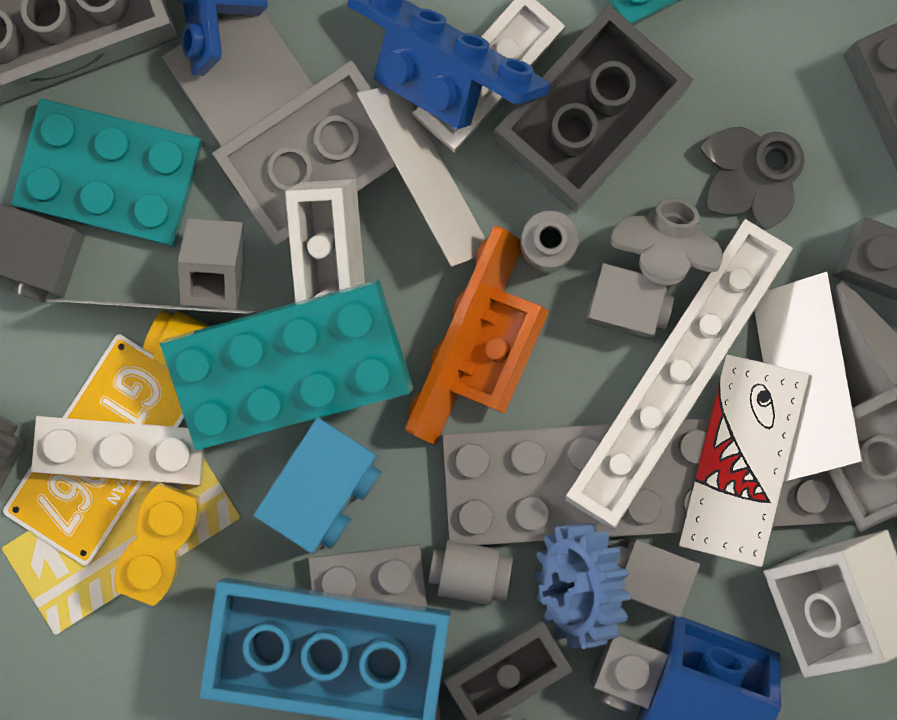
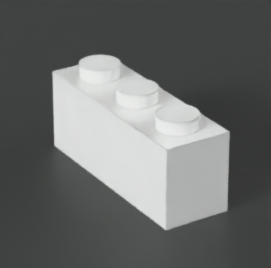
(324, 237)

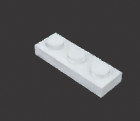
(519, 33)
(116, 450)

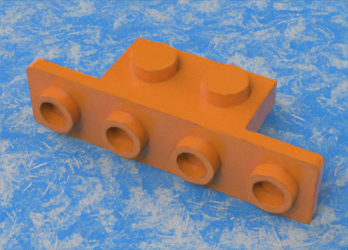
(484, 343)

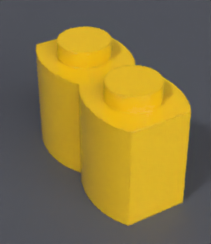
(153, 558)

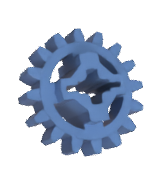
(582, 585)

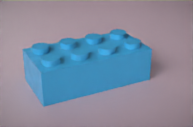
(323, 653)

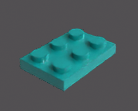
(107, 172)

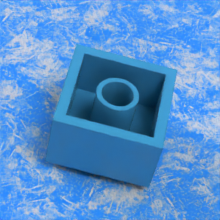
(318, 487)

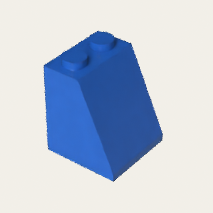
(714, 677)

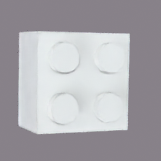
(839, 604)

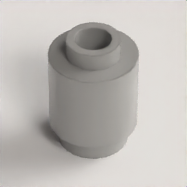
(547, 259)
(471, 573)

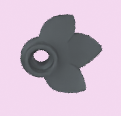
(746, 179)

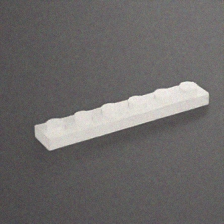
(678, 375)

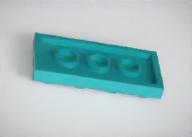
(287, 365)

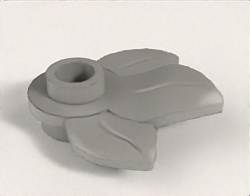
(668, 242)

